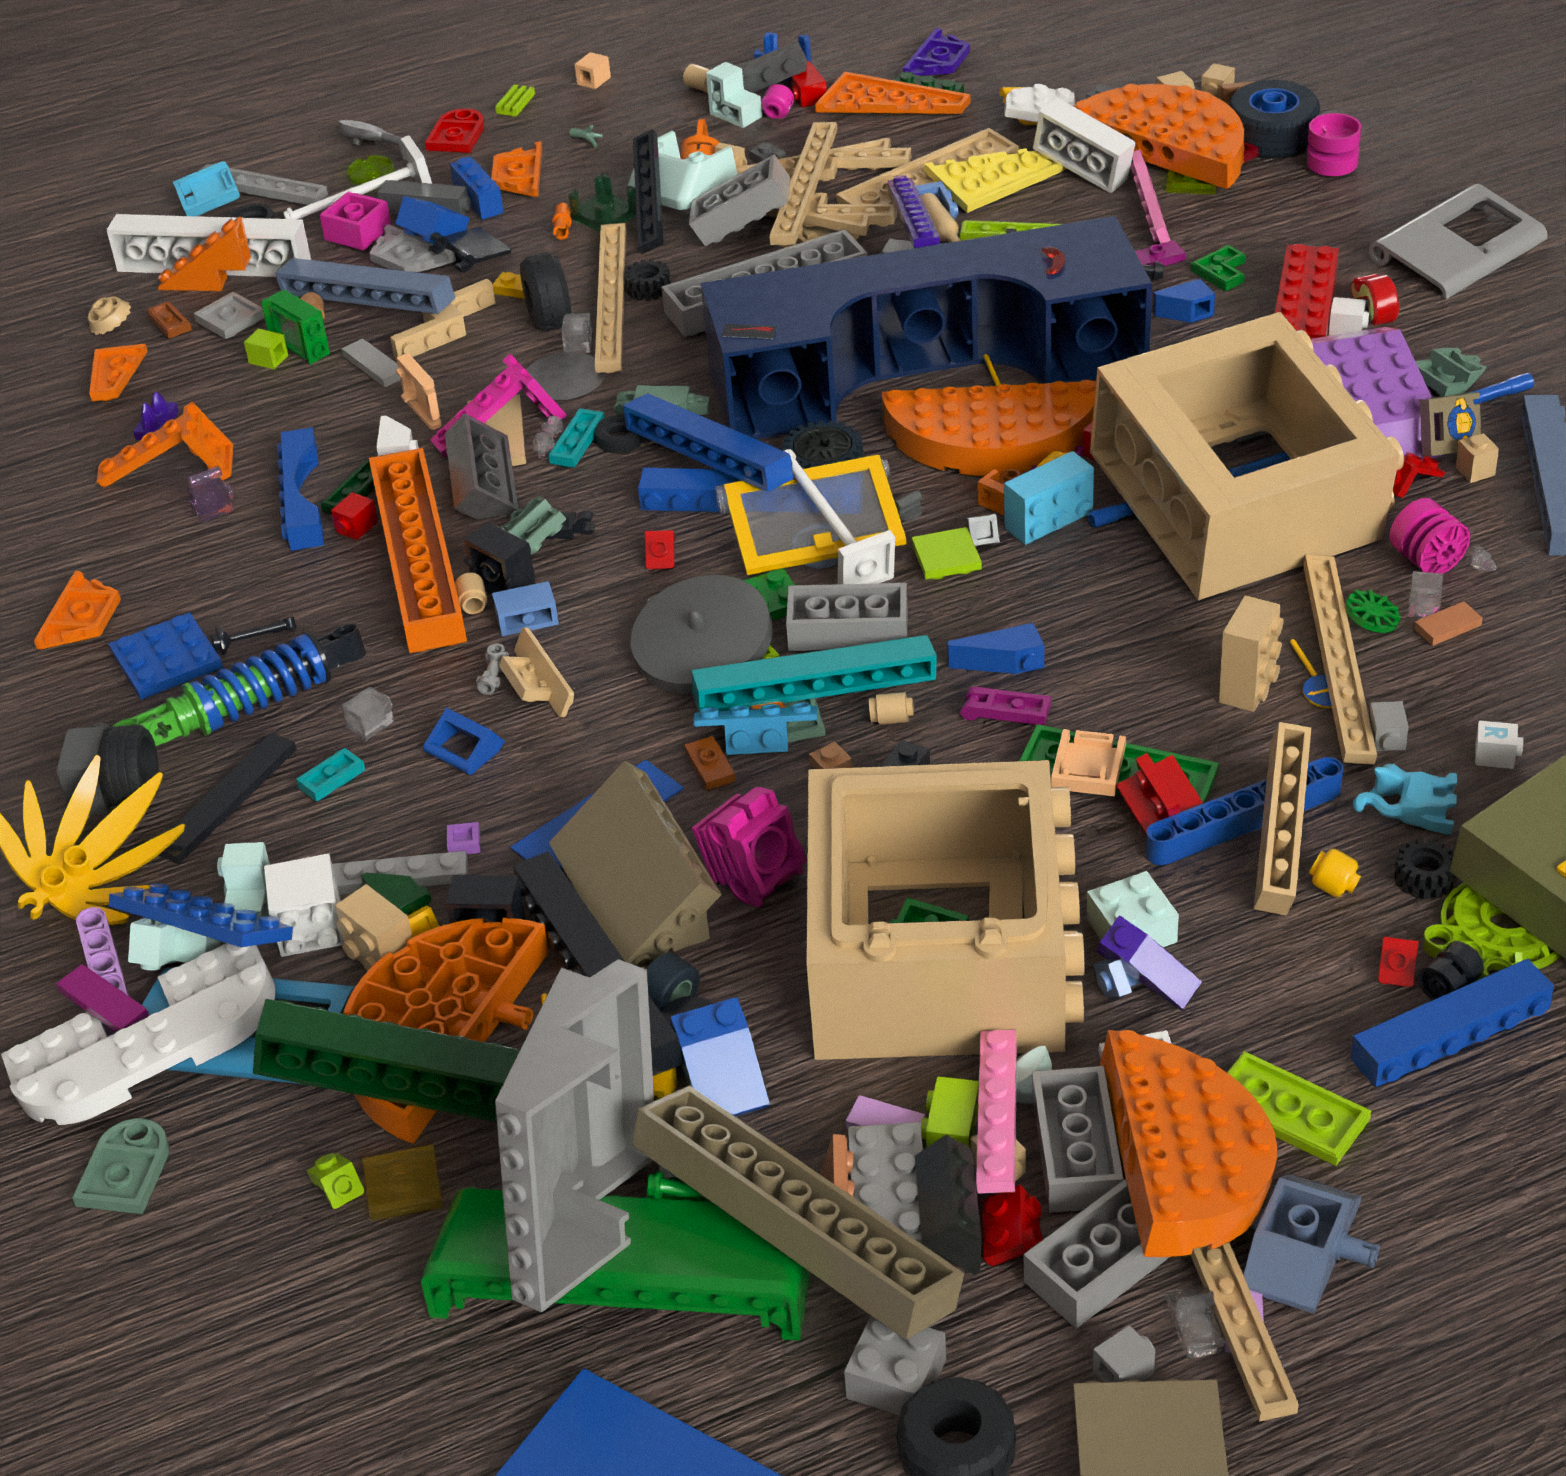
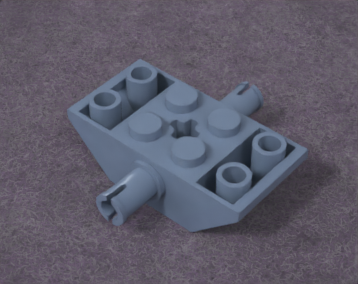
(1301, 1240)

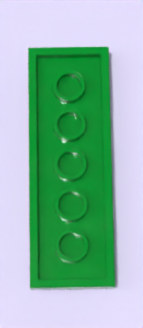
(1200, 772)

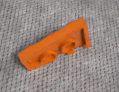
(113, 370)

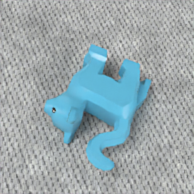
(1422, 798)

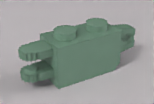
(674, 394)

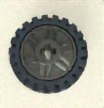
(824, 444)

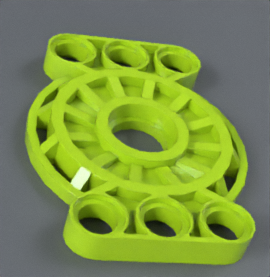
(1494, 944)

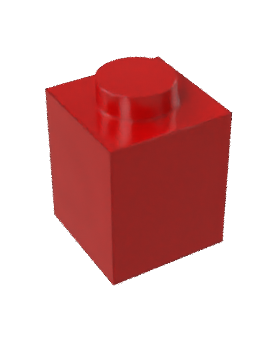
(354, 516)

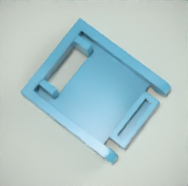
(210, 187)

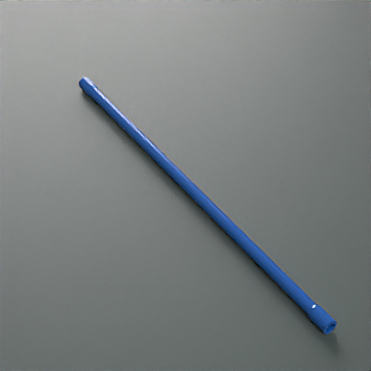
(1114, 512)

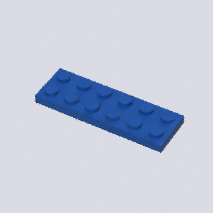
(200, 915)

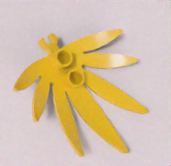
(70, 871)

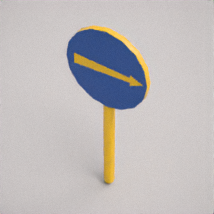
(1316, 687)

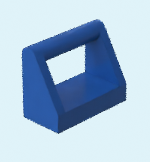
(449, 725)

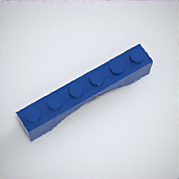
(299, 517)

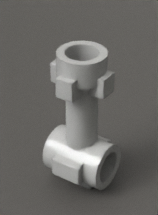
(489, 681)

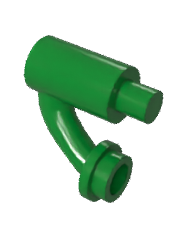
(671, 1189)

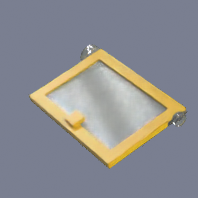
(789, 530)

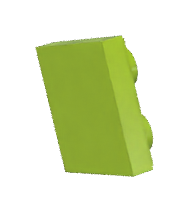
(946, 553)

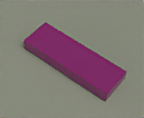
(101, 999)

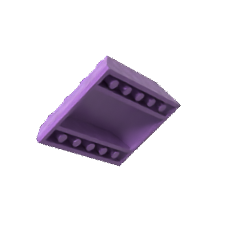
(1384, 375)

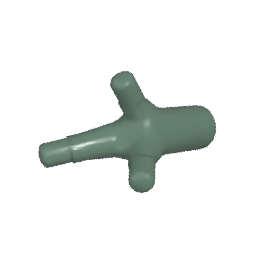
(586, 134)

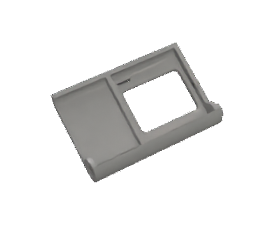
(1450, 259)

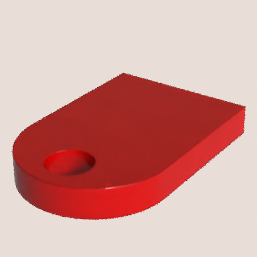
(456, 131)

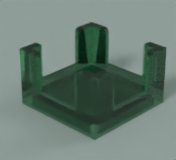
(604, 206)

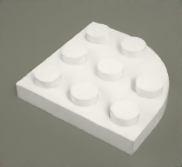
(1028, 101)

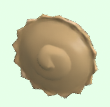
(107, 314)

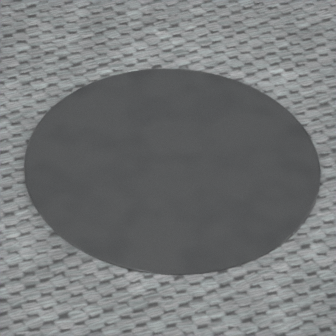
(566, 375)

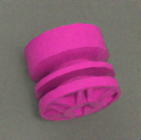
(1429, 536)

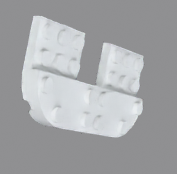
(82, 1072)

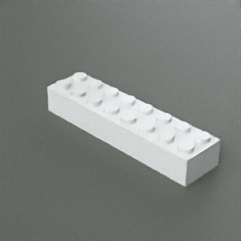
(158, 241)

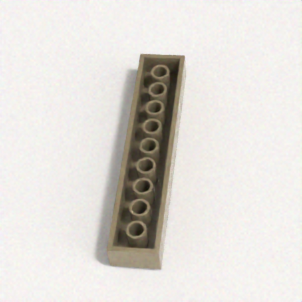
(799, 1211)

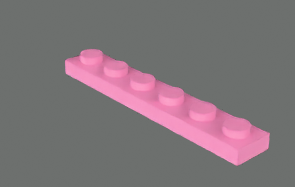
(1149, 199)
(997, 1112)

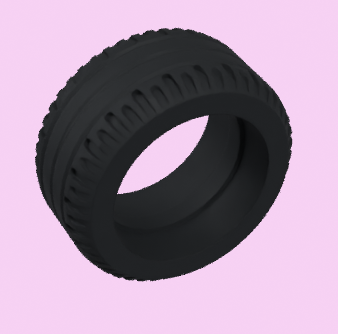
(126, 761)

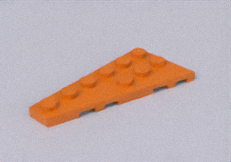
(877, 95)

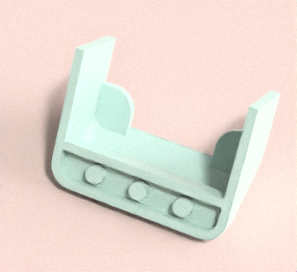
(691, 177)

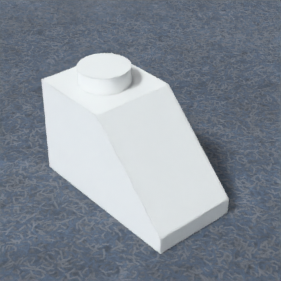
(394, 437)

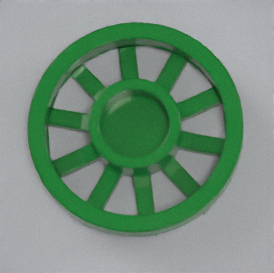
(1372, 611)

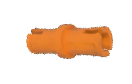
(561, 221)

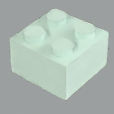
(1137, 901)

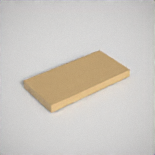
(510, 422)

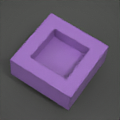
(464, 837)

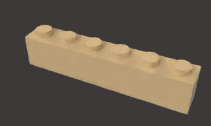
(1282, 819)

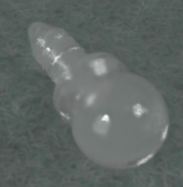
(1479, 558)

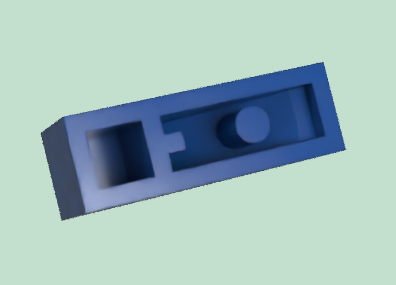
(1001, 651)

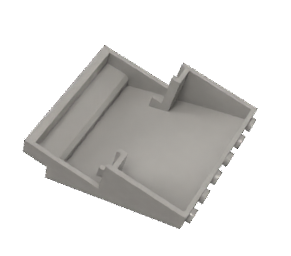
(571, 1129)

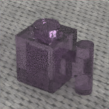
(209, 494)

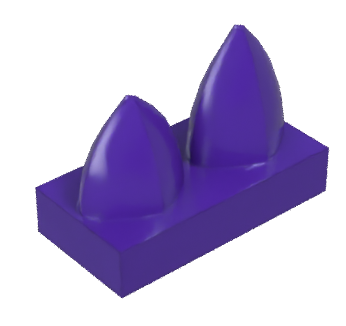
(155, 415)

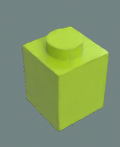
(266, 348)

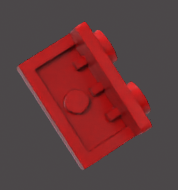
(1010, 1225)

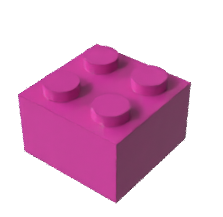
(355, 220)

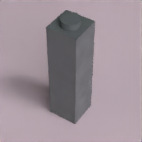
(448, 196)

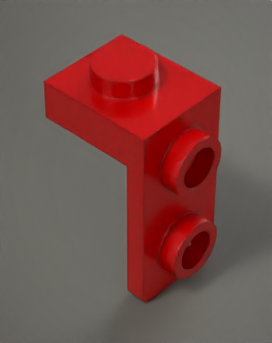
(1412, 466)

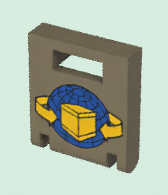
(1458, 421)

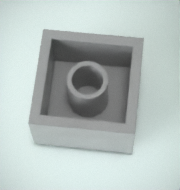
(890, 1369)

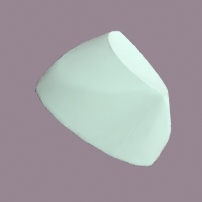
(1033, 1060)

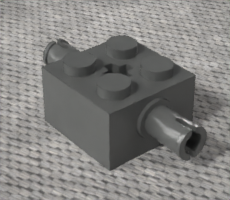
(76, 755)

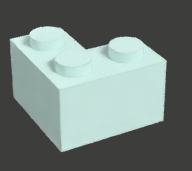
(728, 97)
(245, 876)
(161, 944)

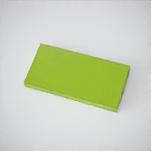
(1302, 1110)

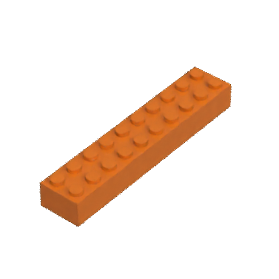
(417, 551)

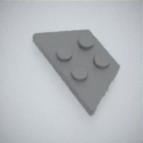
(407, 252)

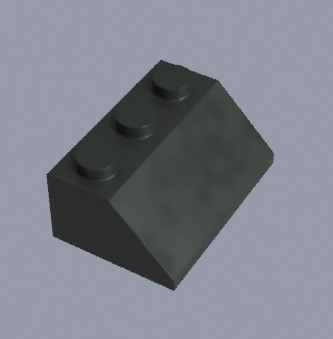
(949, 1202)

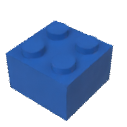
(427, 217)

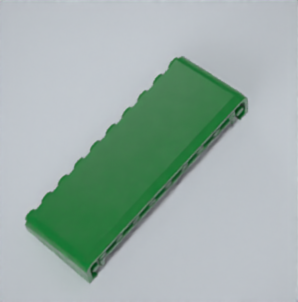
(678, 1260)

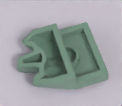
(1450, 371)
(535, 522)

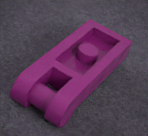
(1006, 706)

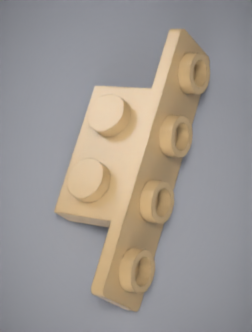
(535, 674)

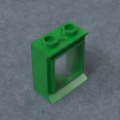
(299, 323)

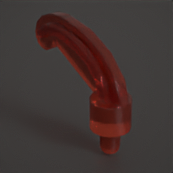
(1058, 259)

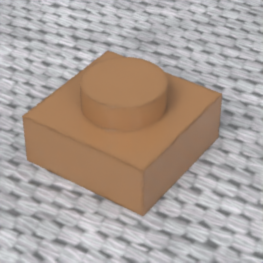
(830, 757)

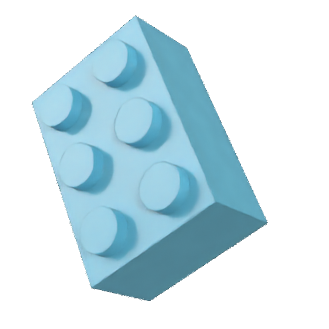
(1048, 497)

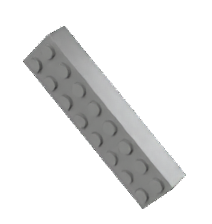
(684, 298)

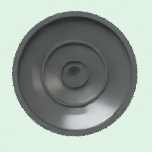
(699, 627)

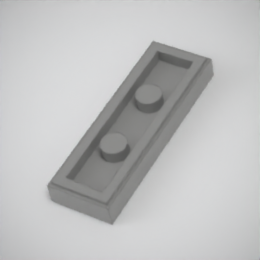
(372, 362)

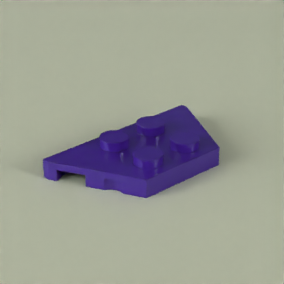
(938, 55)

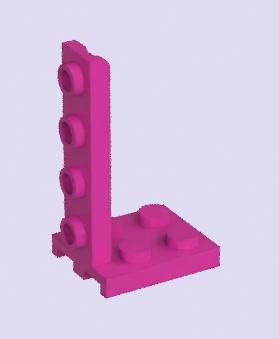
(497, 394)

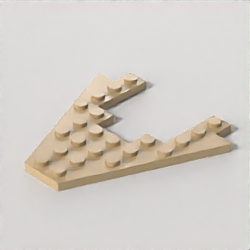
(851, 217)

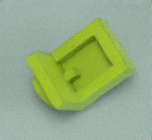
(336, 1178)

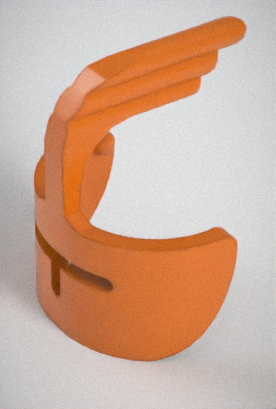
(702, 138)

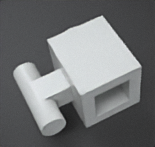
(1347, 316)

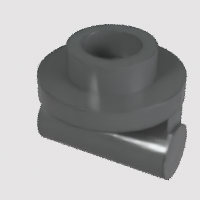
(909, 506)

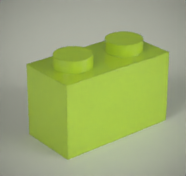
(952, 1110)

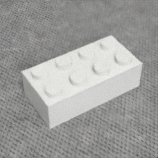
(1083, 145)

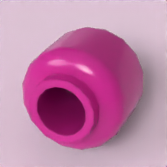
(777, 101)

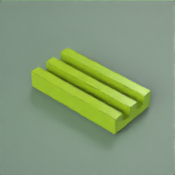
(513, 99)

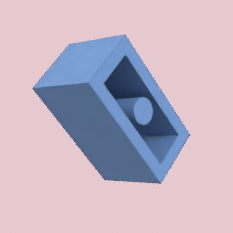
(525, 607)

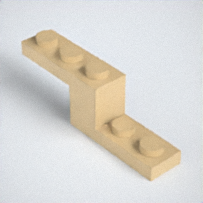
(446, 325)

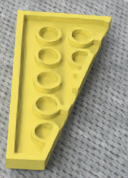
(991, 176)

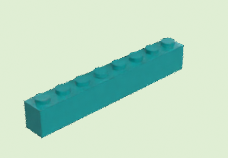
(815, 674)

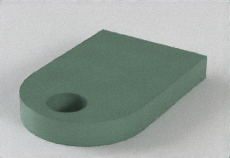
(123, 1169)

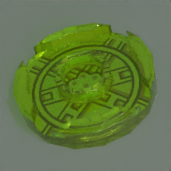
(370, 169)

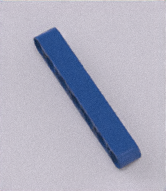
(1232, 815)

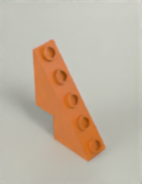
(208, 263)

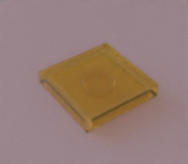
(402, 1182)

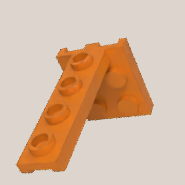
(192, 427)

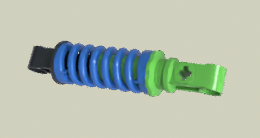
(251, 683)

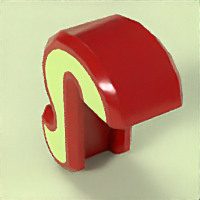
(1381, 296)

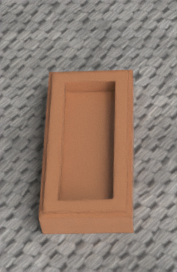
(1448, 623)

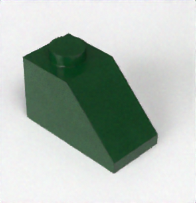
(399, 890)

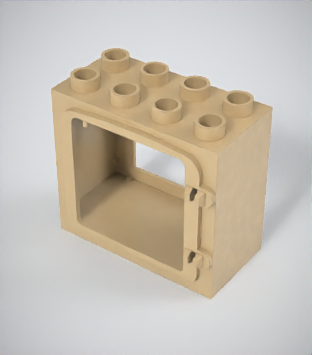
(1221, 531)
(939, 983)

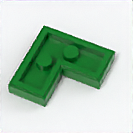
(1220, 267)

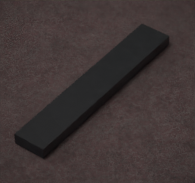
(647, 191)
(228, 795)

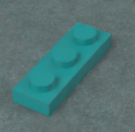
(576, 438)

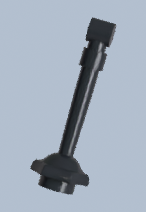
(222, 640)

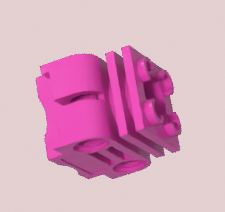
(750, 845)

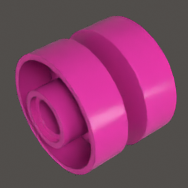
(1333, 144)

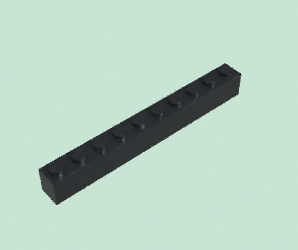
(583, 942)

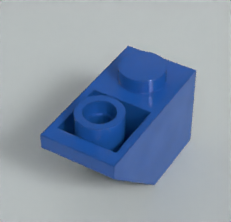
(1185, 302)

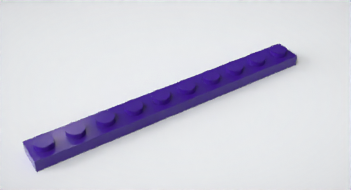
(913, 212)

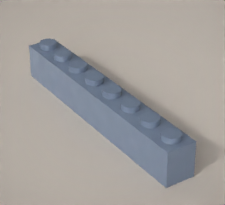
(367, 285)
(1546, 448)

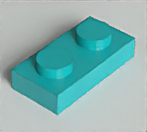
(330, 774)

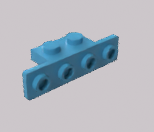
(756, 729)

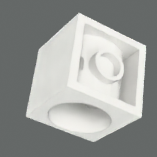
(305, 897)

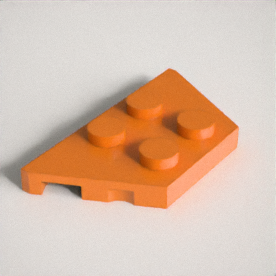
(518, 170)
(78, 613)

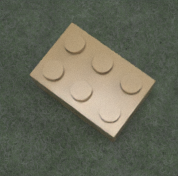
(1250, 653)

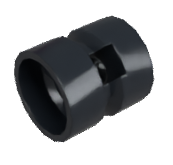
(1450, 970)

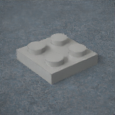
(229, 315)

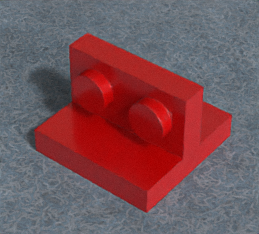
(1157, 791)

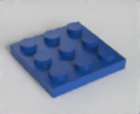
(165, 655)

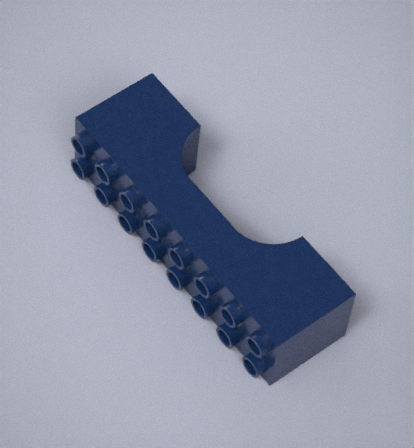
(922, 315)

